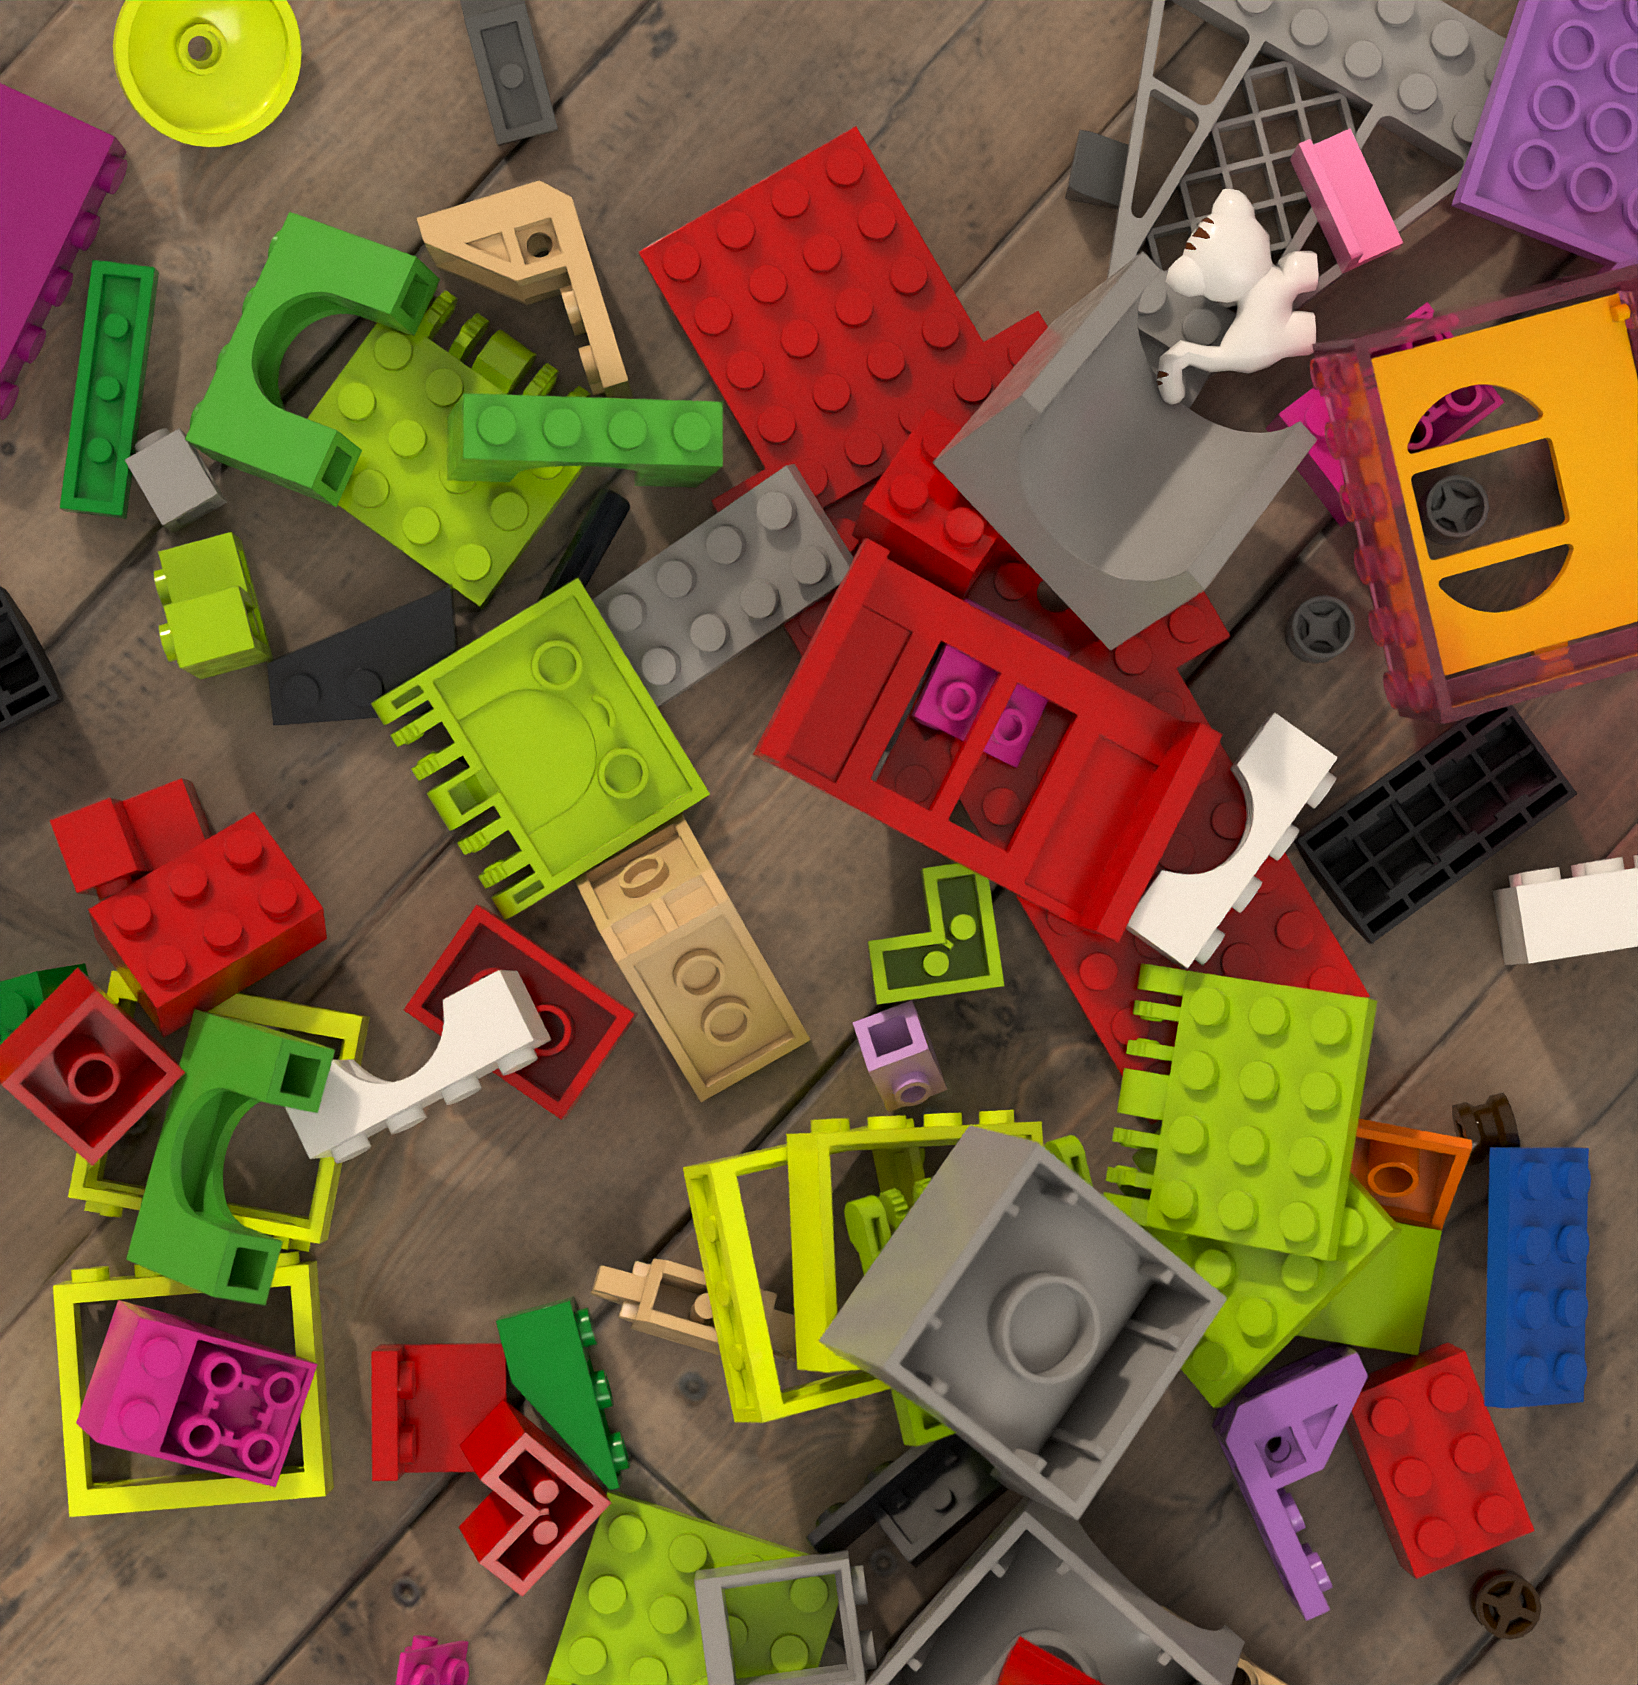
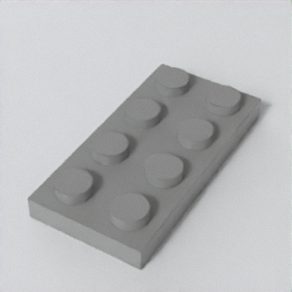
(725, 585)

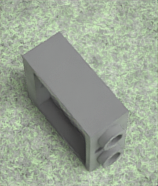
(715, 1626)

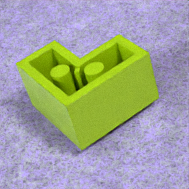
(210, 607)
(956, 952)

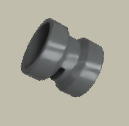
(1463, 504)
(1328, 622)

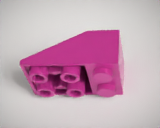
(1440, 425)
(194, 1395)

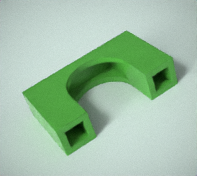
(307, 277)
(658, 439)
(184, 1215)

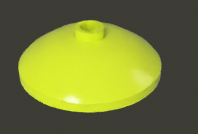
(228, 91)

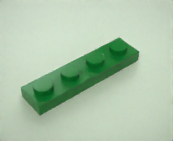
(109, 388)

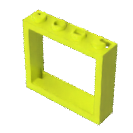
(813, 1214)
(294, 1230)
(736, 1290)
(188, 1490)

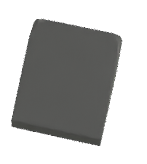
(1097, 170)

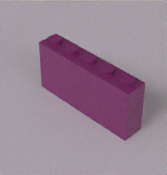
(49, 201)

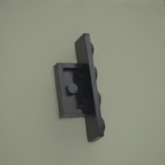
(914, 1499)

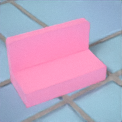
(1345, 200)

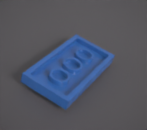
(1536, 1276)

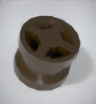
(1486, 1126)
(1517, 1609)

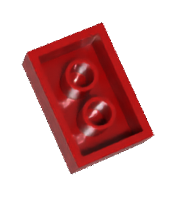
(208, 923)
(576, 1012)
(1435, 1461)

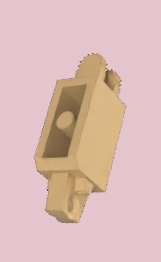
(676, 1306)

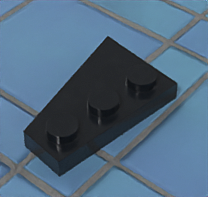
(356, 666)

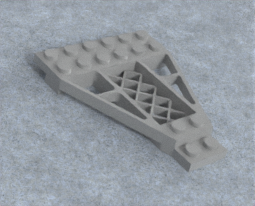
(1394, 61)

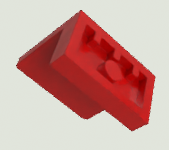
(430, 1403)

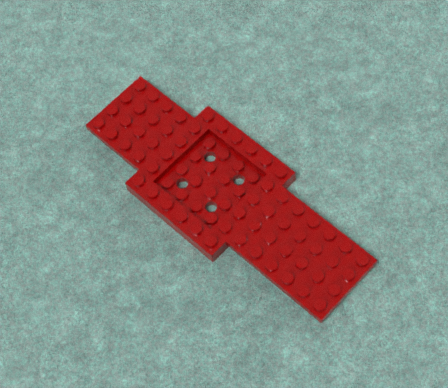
(828, 352)

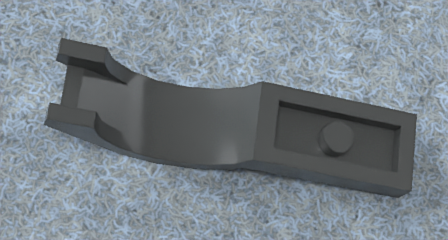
(509, 69)

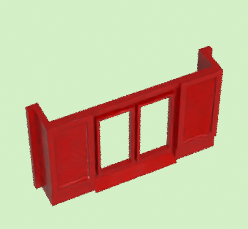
(1102, 801)

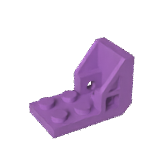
(1307, 1409)

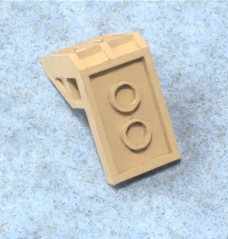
(496, 248)
(690, 958)

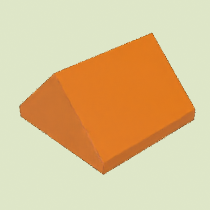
(1409, 1170)

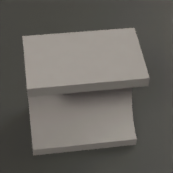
(1102, 479)
(1026, 1317)
(1057, 1590)

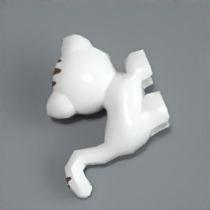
(1229, 263)

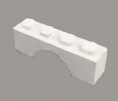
(1277, 776)
(483, 1030)

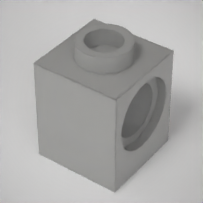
(174, 479)

